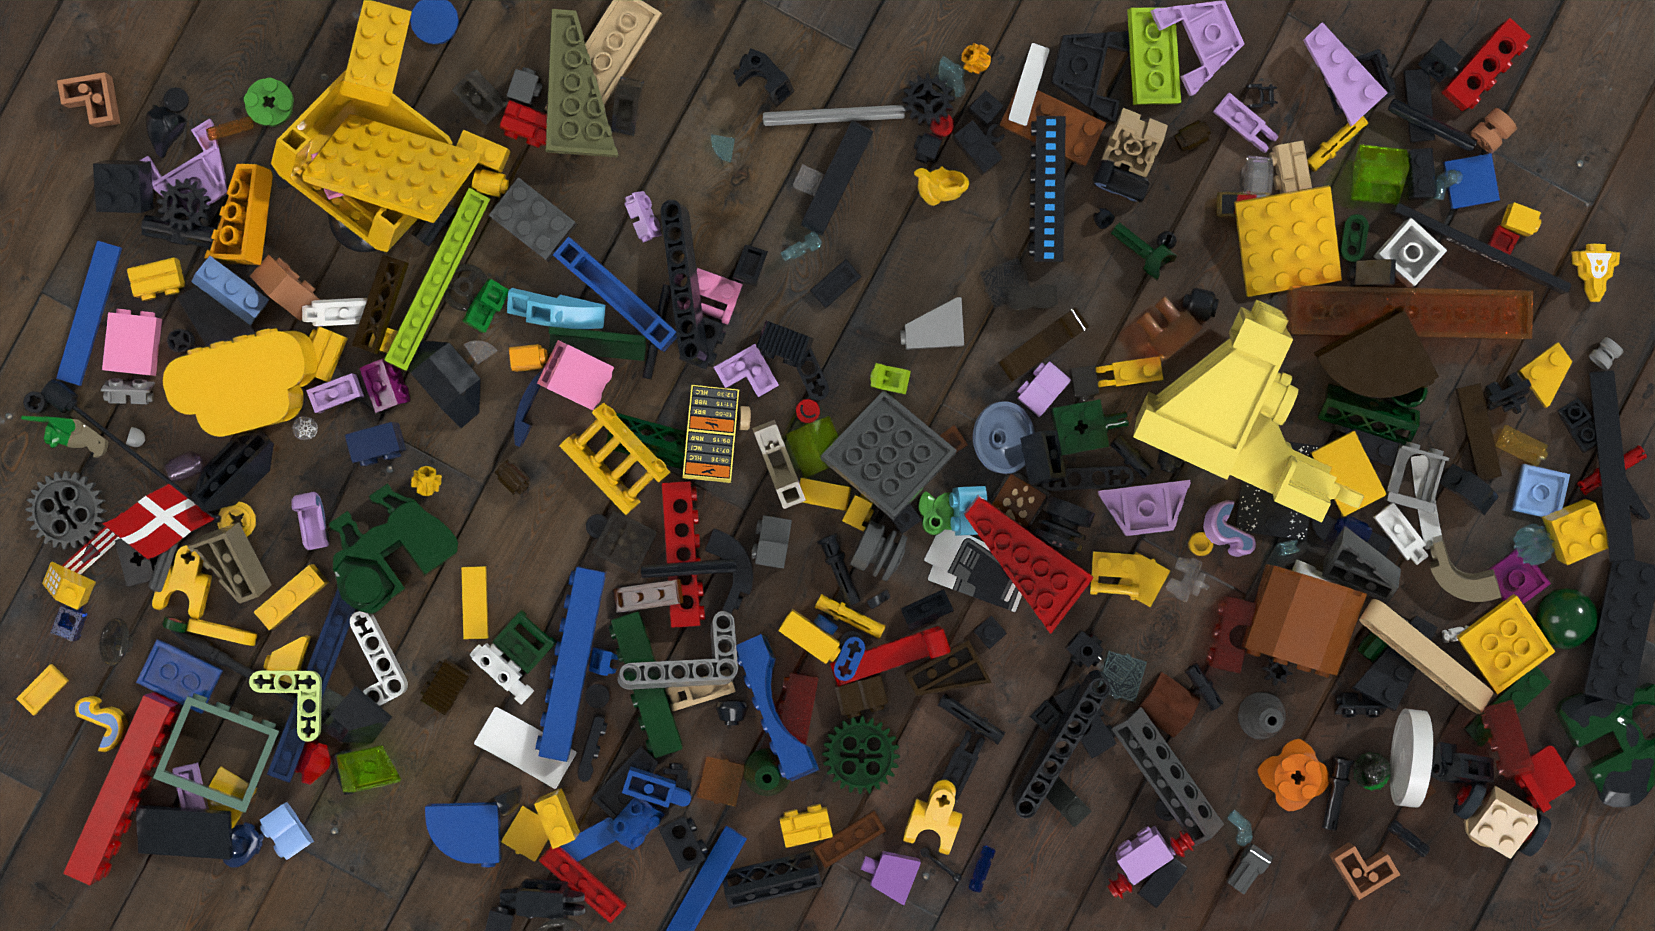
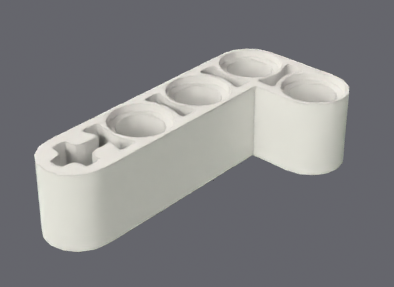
(374, 656)

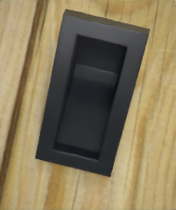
(750, 265)

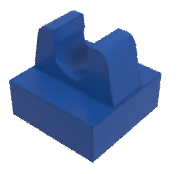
(601, 661)

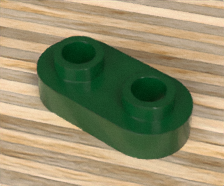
(1354, 238)

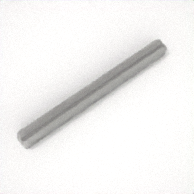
(833, 115)

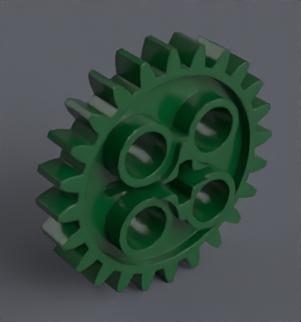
(862, 733)

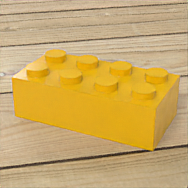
(376, 52)

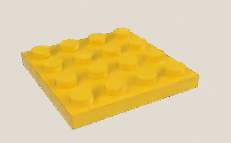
(1288, 240)

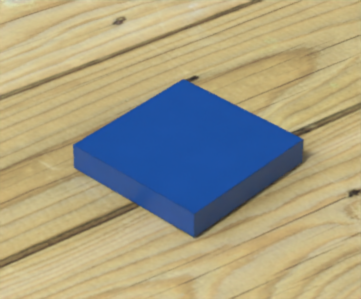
(1478, 181)

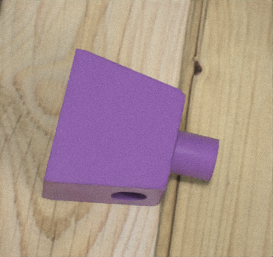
(892, 874)

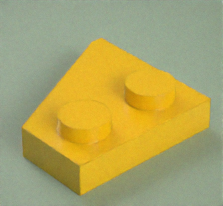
(1547, 372)

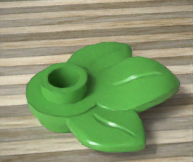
(935, 509)

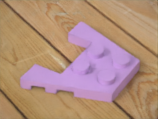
(1210, 32)
(204, 168)

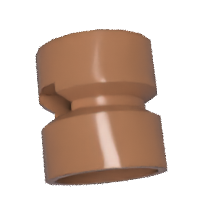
(1496, 127)

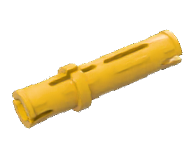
(1329, 148)
(841, 612)

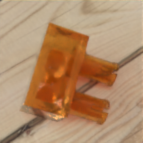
(1169, 339)

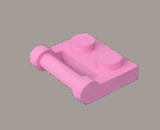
(718, 289)

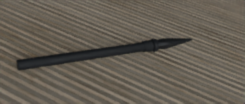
(206, 649)

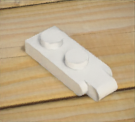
(334, 311)
(1401, 533)

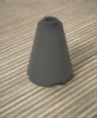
(1261, 715)

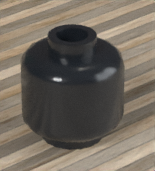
(1201, 304)

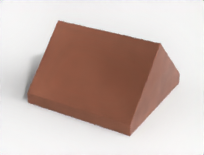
(1169, 704)

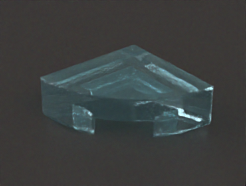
(723, 147)

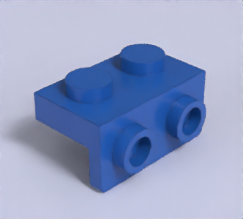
(635, 822)

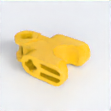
(187, 578)
(935, 815)

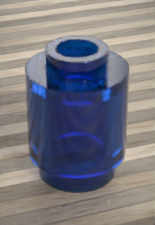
(1357, 526)

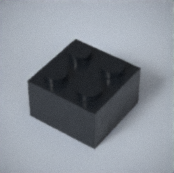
(123, 186)

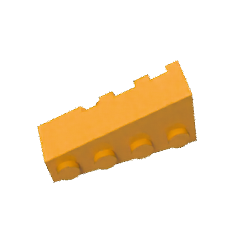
(243, 218)

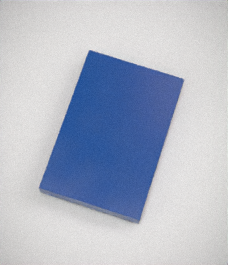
(178, 674)

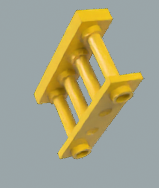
(599, 473)

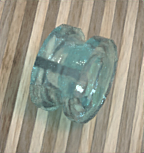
(1288, 547)

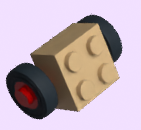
(1501, 820)

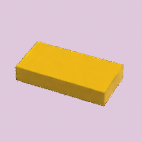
(42, 689)

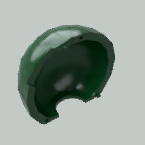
(1566, 618)

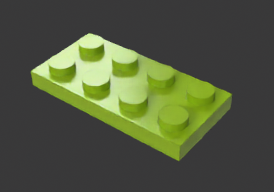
(1153, 60)

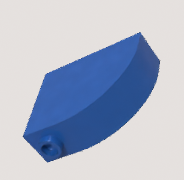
(466, 831)

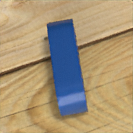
(854, 661)

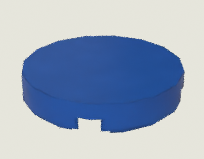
(434, 21)

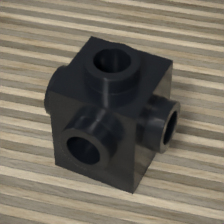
(1077, 645)

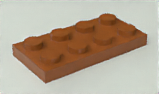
(1081, 128)

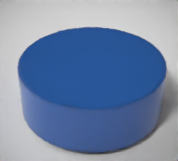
(825, 624)

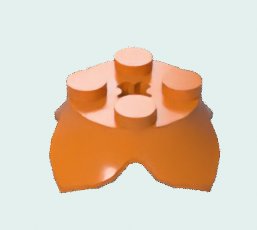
(1277, 771)

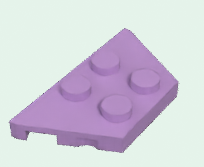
(1146, 506)

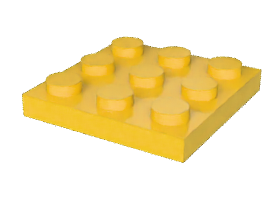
(1505, 644)

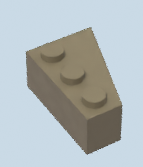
(233, 561)

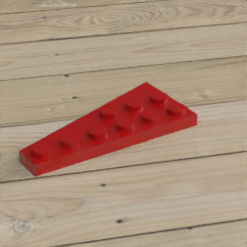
(1038, 570)

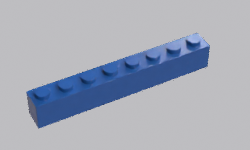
(572, 663)

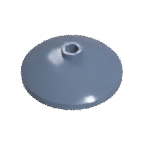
(1008, 424)

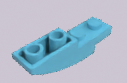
(556, 312)

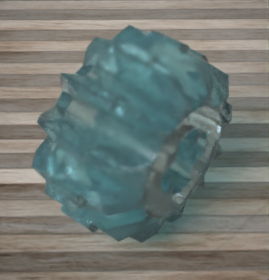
(1533, 544)

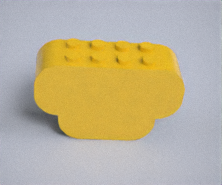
(242, 382)

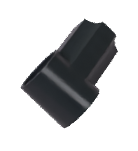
(428, 231)

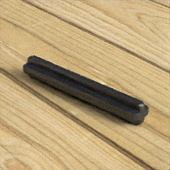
(1432, 125)
(688, 568)

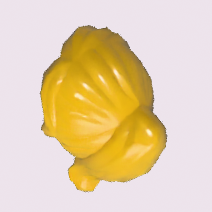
(940, 185)

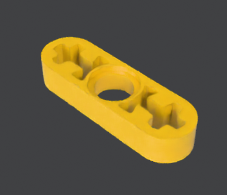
(221, 632)

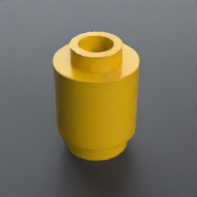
(490, 182)

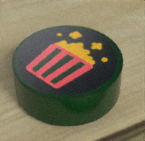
(174, 624)

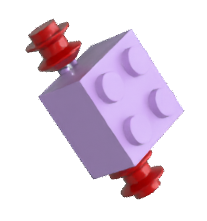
(1145, 856)

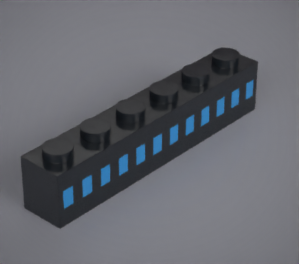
(1049, 188)

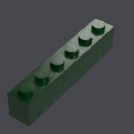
(652, 702)

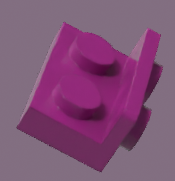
(384, 385)

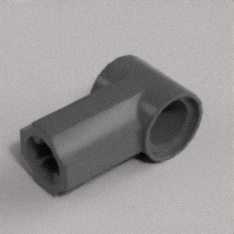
(1253, 863)

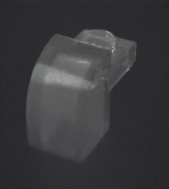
(1258, 175)

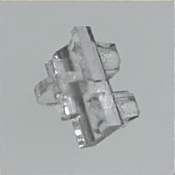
(1191, 570)

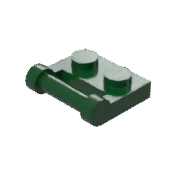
(518, 647)

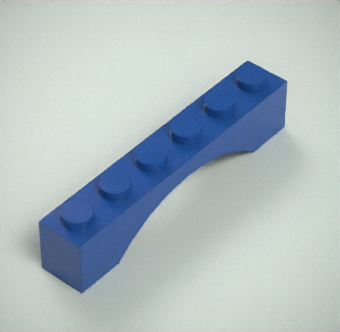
(616, 294)
(758, 662)

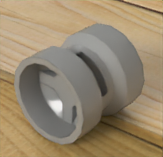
(1606, 353)

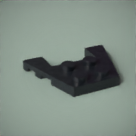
(1080, 68)

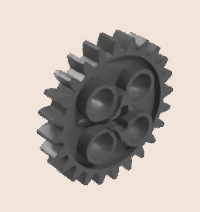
(84, 498)

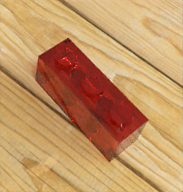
(798, 704)
(1507, 740)

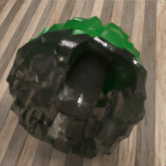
(1371, 771)

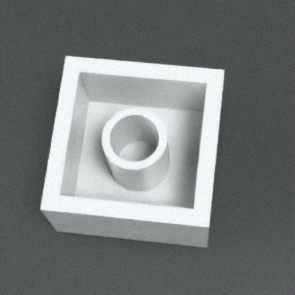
(1413, 250)

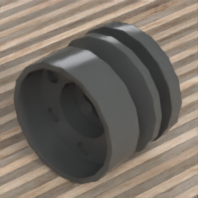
(879, 551)

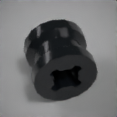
(175, 340)

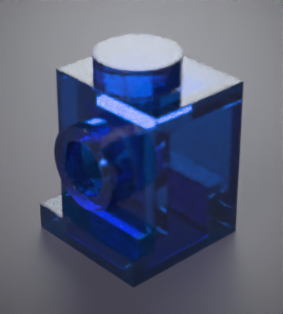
(64, 628)

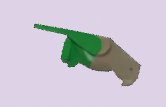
(71, 434)

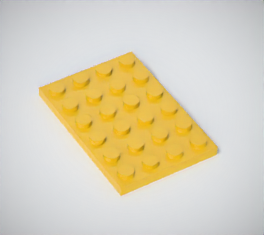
(391, 167)

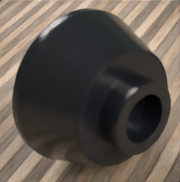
(731, 711)

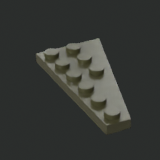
(574, 102)

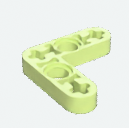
(304, 693)

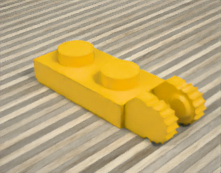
(1132, 372)

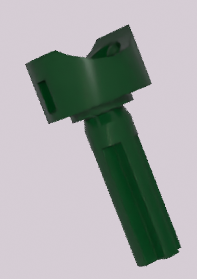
(1154, 259)

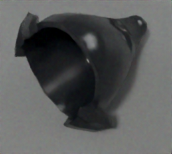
(163, 128)

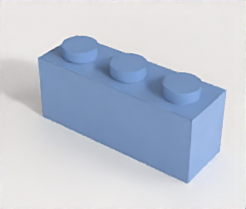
(230, 290)

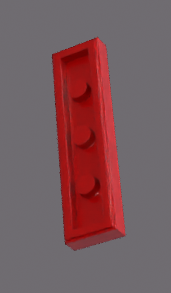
(580, 879)

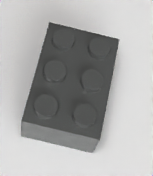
(533, 219)

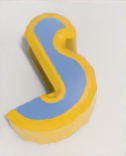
(110, 718)

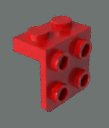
(1548, 780)

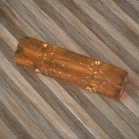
(229, 128)

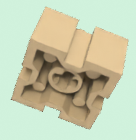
(1135, 142)

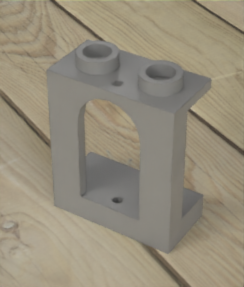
(1435, 471)

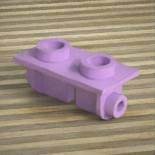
(640, 205)

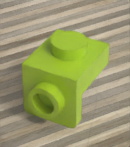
(890, 378)

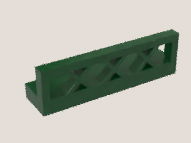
(601, 343)
(1372, 411)
(669, 452)

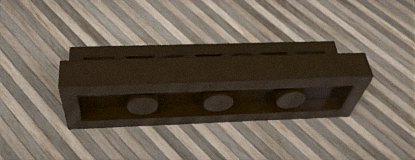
(380, 303)

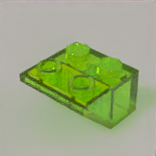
(1379, 174)

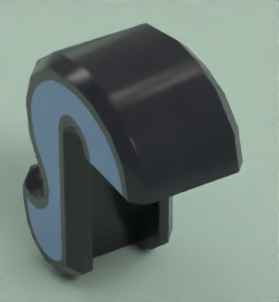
(1120, 181)

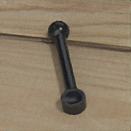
(925, 852)

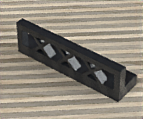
(772, 884)

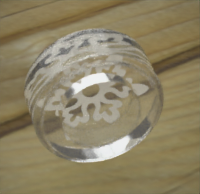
(305, 428)

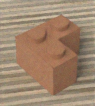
(95, 93)
(283, 286)
(1361, 875)

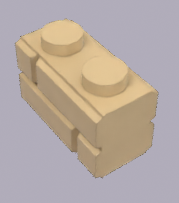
(1291, 167)

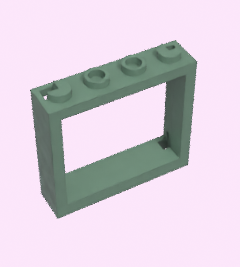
(205, 791)

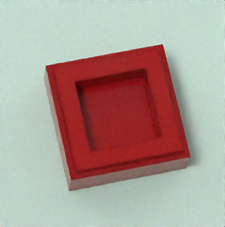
(1503, 239)

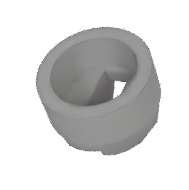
(135, 438)

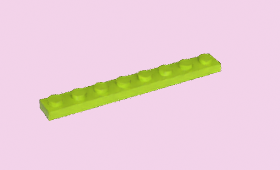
(437, 279)

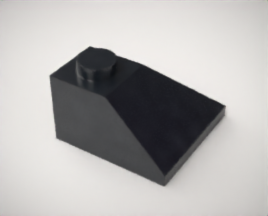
(357, 719)

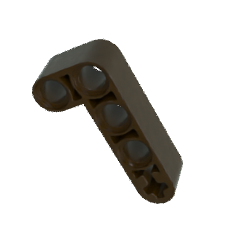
(1043, 344)

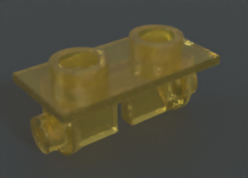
(1522, 445)

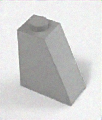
(936, 328)

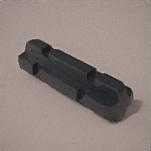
(1408, 838)

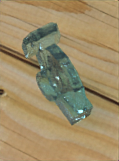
(953, 74)
(798, 249)

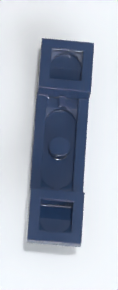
(521, 428)

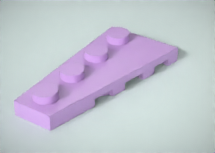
(1344, 74)

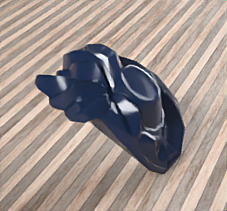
(245, 844)

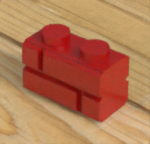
(524, 123)

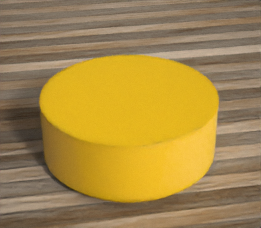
(1200, 544)

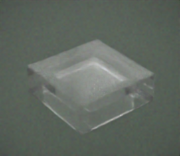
(808, 180)

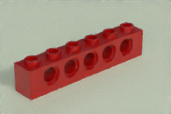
(671, 492)

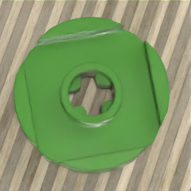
(282, 105)

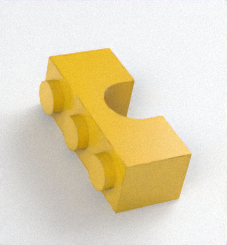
(291, 596)

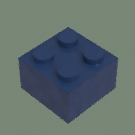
(376, 442)

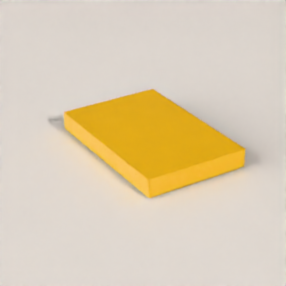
(1351, 468)

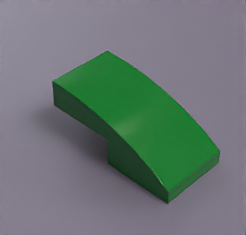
(485, 304)

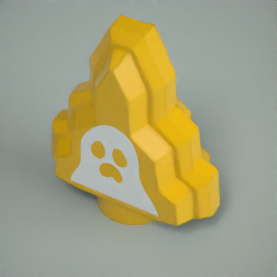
(1595, 268)

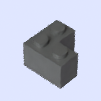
(773, 541)

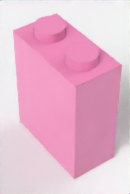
(132, 342)
(575, 375)

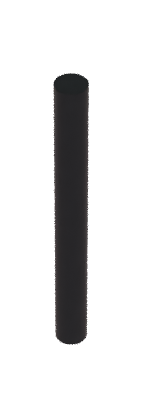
(653, 350)

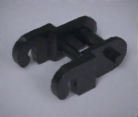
(1271, 102)

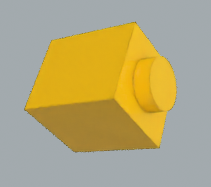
(1521, 219)

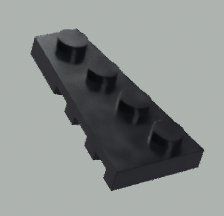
(1391, 672)

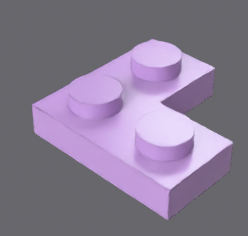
(747, 364)

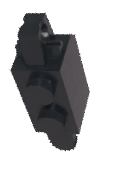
(543, 899)

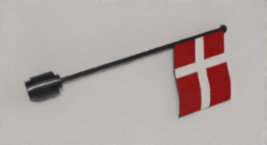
(158, 518)

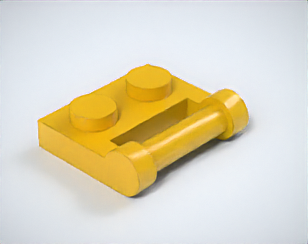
(1115, 565)

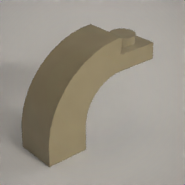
(779, 464)
(1465, 586)

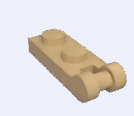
(699, 694)

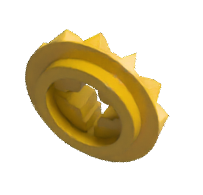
(248, 519)

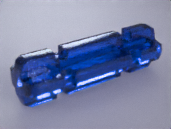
(981, 869)

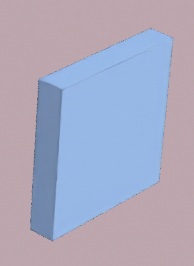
(1540, 491)

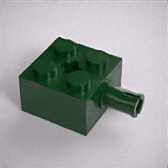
(1096, 426)

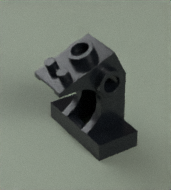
(778, 84)
(1455, 767)

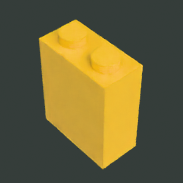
(810, 637)
(557, 818)

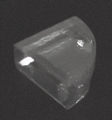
(480, 350)

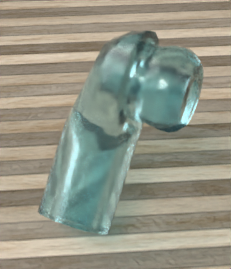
(1446, 180)
(1244, 828)

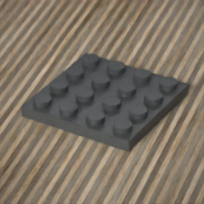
(888, 454)

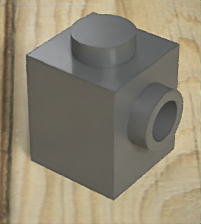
(524, 87)

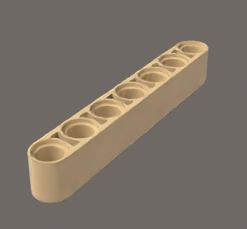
(1426, 656)

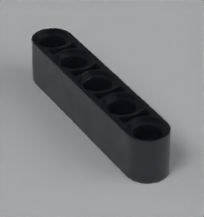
(837, 178)

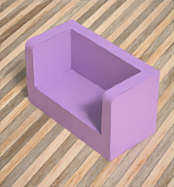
(335, 393)

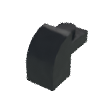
(1469, 488)

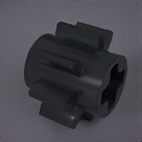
(1280, 676)

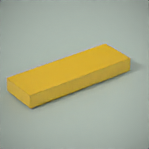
(475, 602)

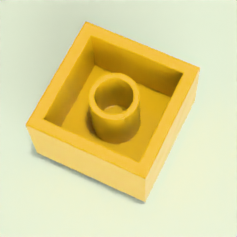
(1576, 531)

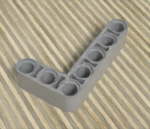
(689, 667)

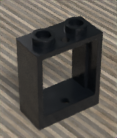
(1379, 64)

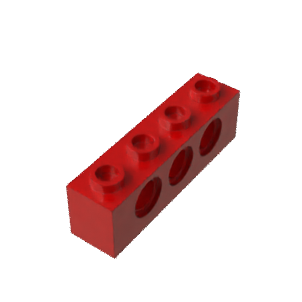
(1457, 89)

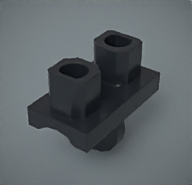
(1517, 388)

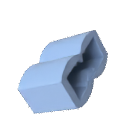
(286, 831)

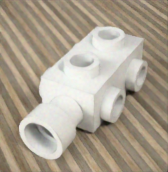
(500, 665)

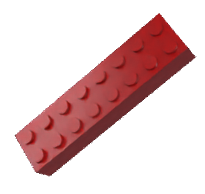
(122, 788)

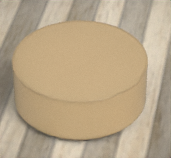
(744, 417)

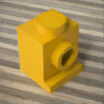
(858, 511)

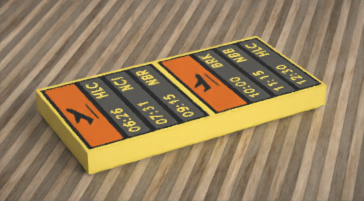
(710, 433)

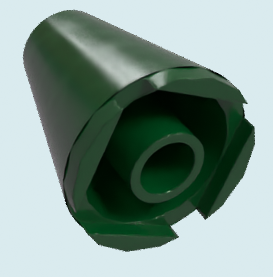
(763, 763)

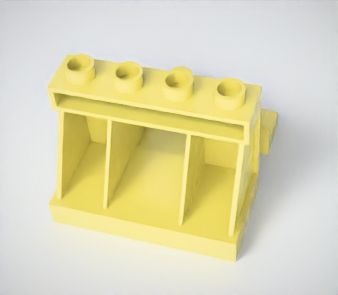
(1230, 412)

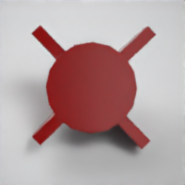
(313, 761)

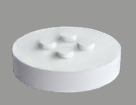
(1411, 758)

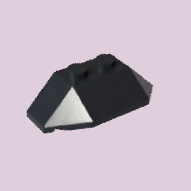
(447, 380)
(234, 471)

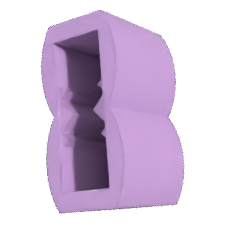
(1043, 389)

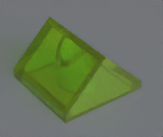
(810, 443)
(366, 769)

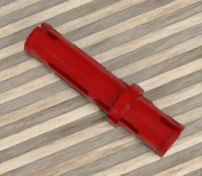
(1593, 481)

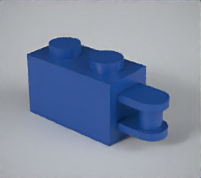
(654, 788)

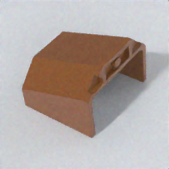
(1302, 620)

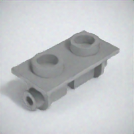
(117, 390)

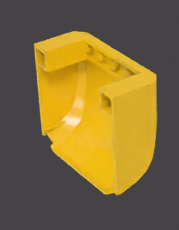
(314, 128)

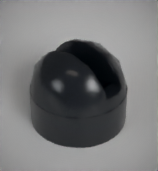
(1103, 218)
(1162, 238)

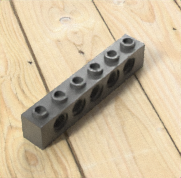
(1167, 776)

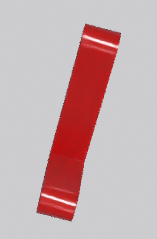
(896, 653)

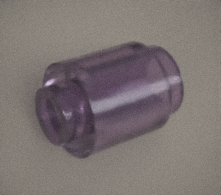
(184, 466)

